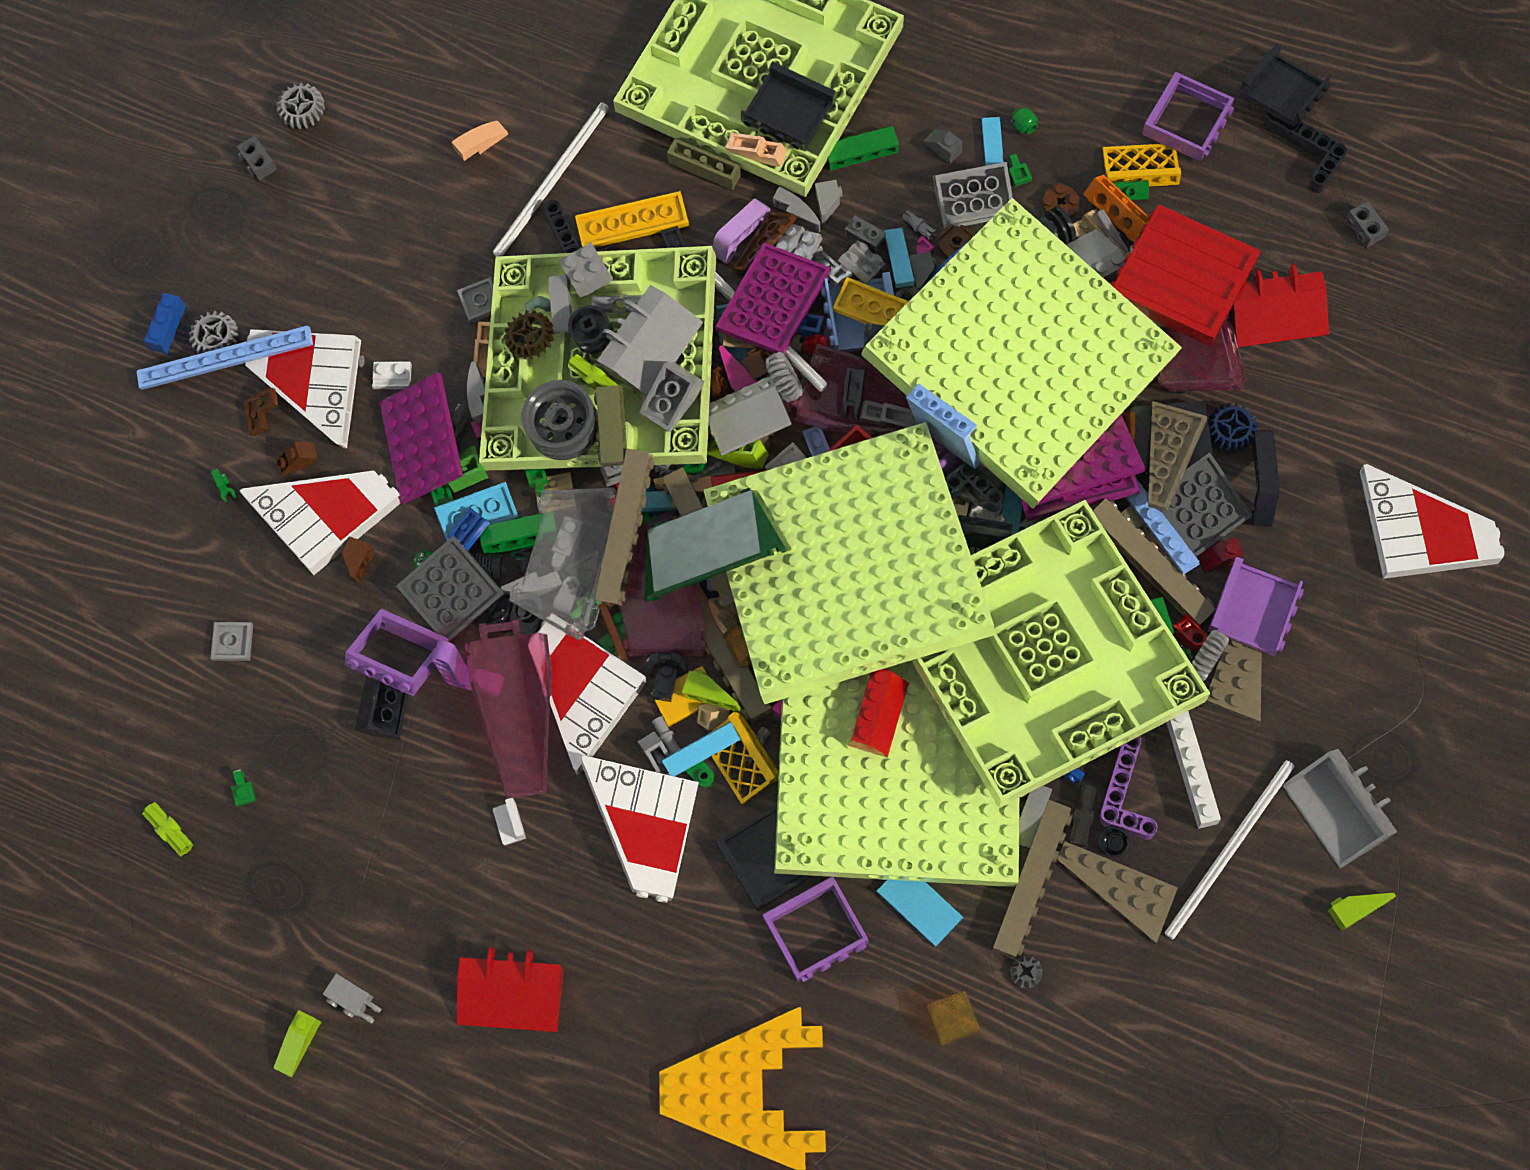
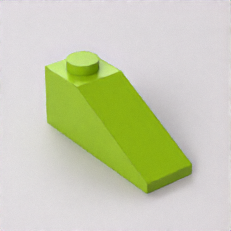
(748, 456)
(703, 689)
(1354, 908)
(296, 1042)

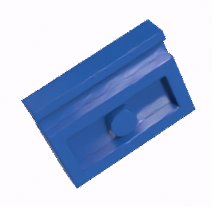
(469, 528)

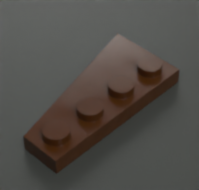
(769, 232)

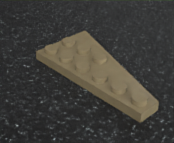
(1172, 445)
(1129, 892)

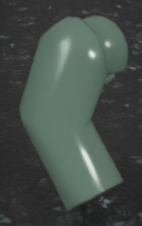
(540, 302)

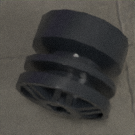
(1059, 224)

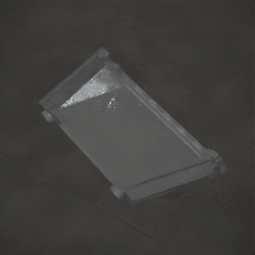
(567, 559)

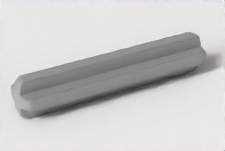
(1109, 229)

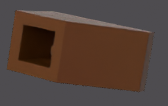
(756, 362)
(296, 457)
(356, 556)

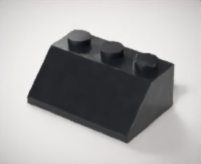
(381, 710)

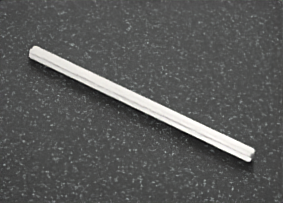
(550, 180)
(790, 354)
(1229, 850)

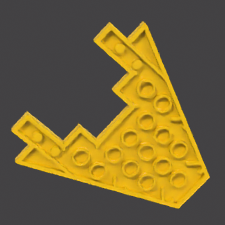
(724, 1091)

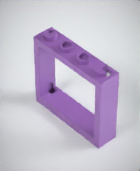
(1200, 92)
(383, 673)
(797, 902)

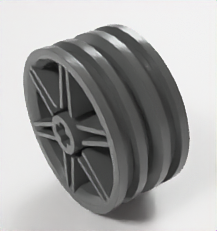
(538, 406)

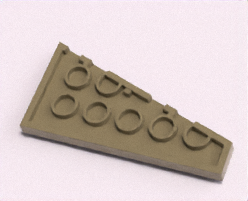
(1238, 681)

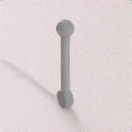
(693, 478)

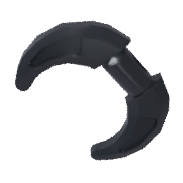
(676, 657)

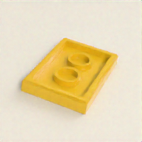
(680, 706)

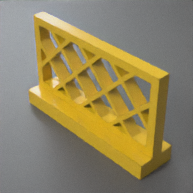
(1157, 177)
(755, 750)

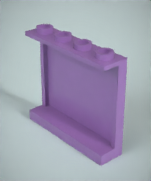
(1256, 608)

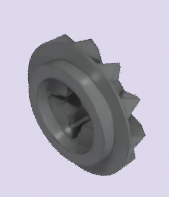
(1026, 981)

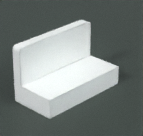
(509, 822)

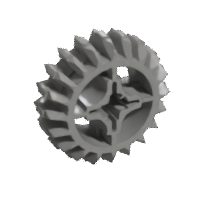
(305, 110)
(215, 325)
(783, 376)
(1210, 653)

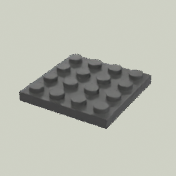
(1205, 505)
(450, 589)

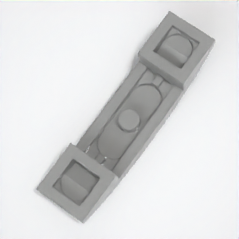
(838, 272)

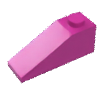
(737, 374)

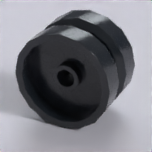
(587, 329)

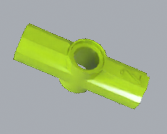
(589, 373)
(167, 829)

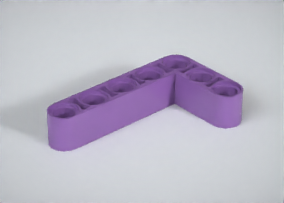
(451, 665)
(1120, 790)

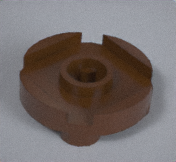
(1064, 193)
(952, 233)
(719, 384)

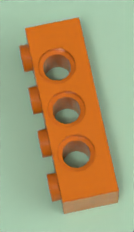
(1116, 198)

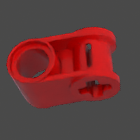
(1186, 630)

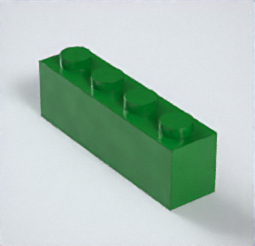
(863, 148)
(510, 534)

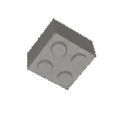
(585, 270)

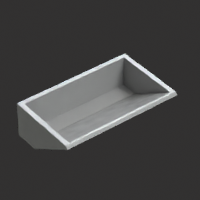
(648, 338)
(1339, 807)

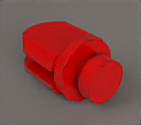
(810, 342)

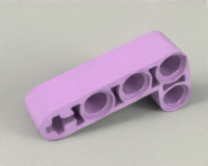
(738, 229)

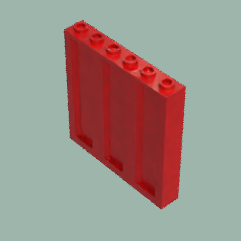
(1185, 274)

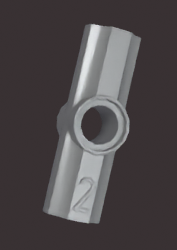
(609, 305)

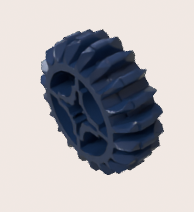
(1224, 426)

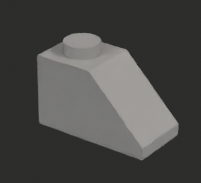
(828, 198)
(655, 752)

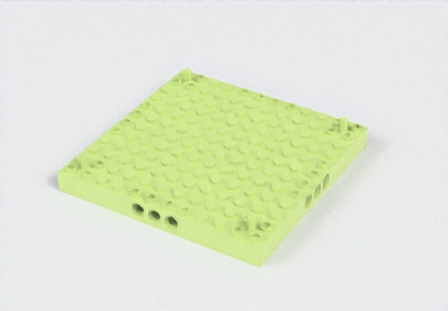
(717, 54)
(680, 272)
(1023, 349)
(870, 568)
(1071, 663)
(884, 817)

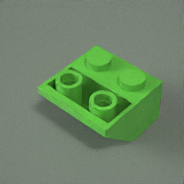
(471, 468)

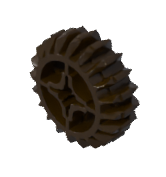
(535, 338)

